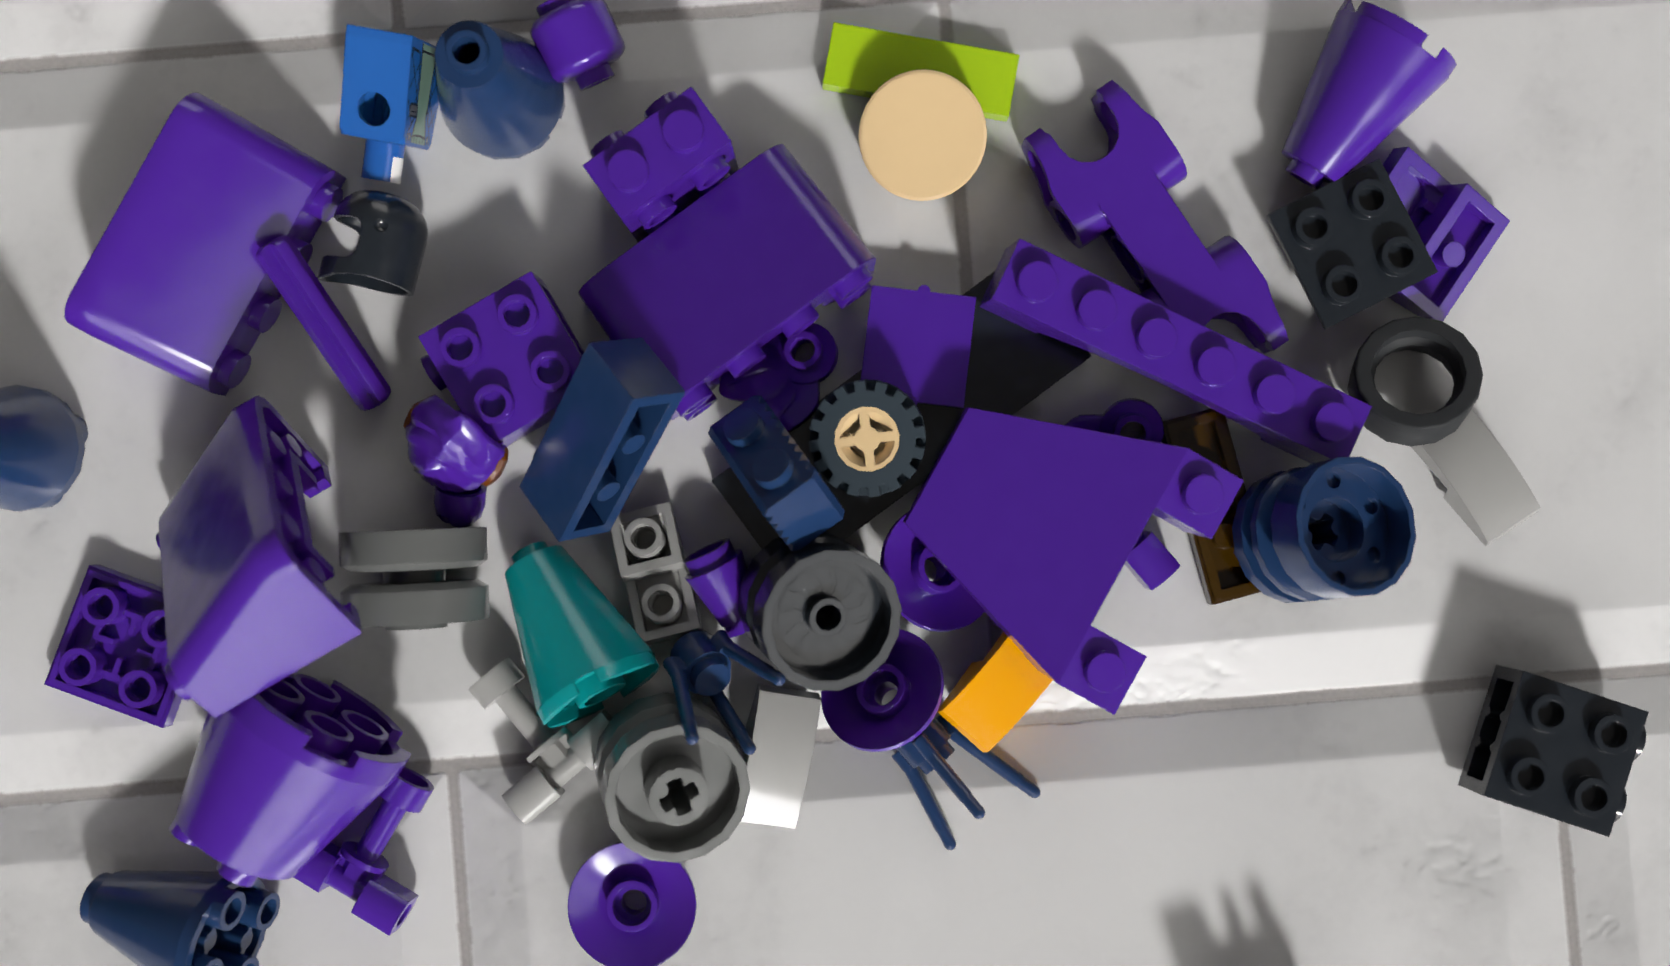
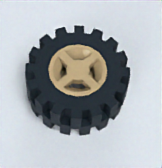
(850, 460)

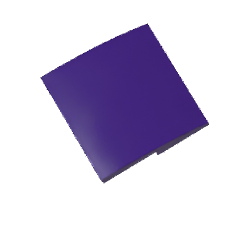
(1452, 223)

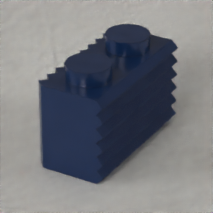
(776, 473)

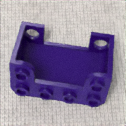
(732, 275)

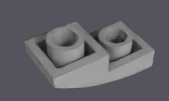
(1480, 480)
(654, 573)
(784, 734)

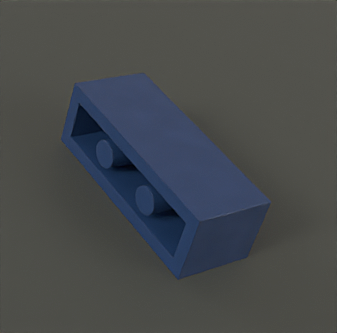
(601, 437)

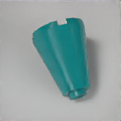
(571, 637)

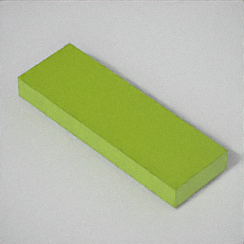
(867, 58)

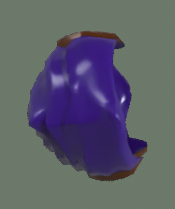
(451, 447)

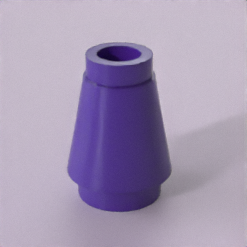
(716, 579)

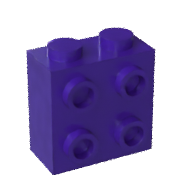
(662, 162)
(505, 359)

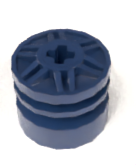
(1324, 531)

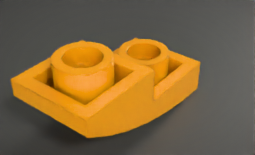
(994, 694)

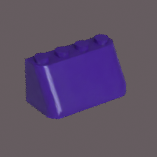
(179, 256)

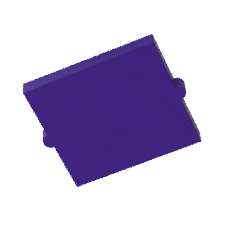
(920, 343)

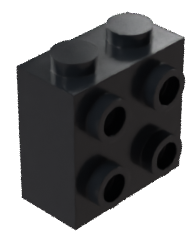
(1554, 750)

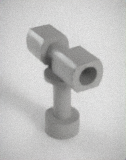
(555, 756)

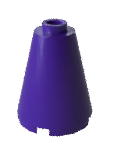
(1360, 91)

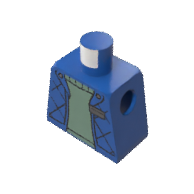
(388, 97)

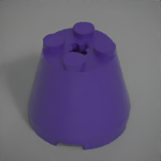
(285, 777)

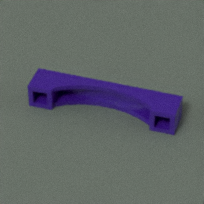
(1123, 327)

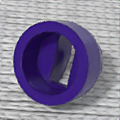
(460, 508)

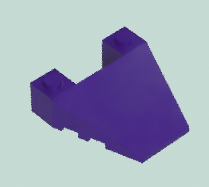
(1043, 524)

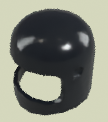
(389, 245)

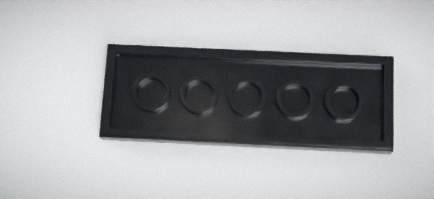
(1003, 375)

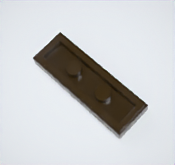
(1215, 558)

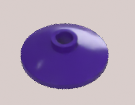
(931, 605)
(858, 711)
(623, 935)

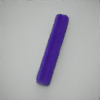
(323, 322)

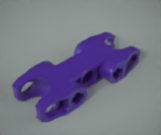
(1130, 207)

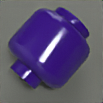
(577, 40)

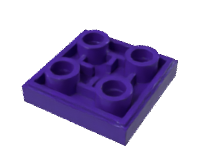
(117, 648)

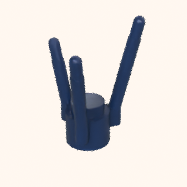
(703, 666)
(930, 753)

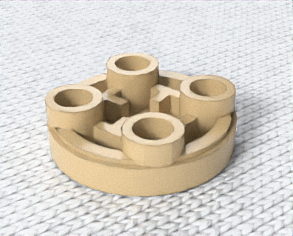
(922, 135)

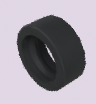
(1440, 343)

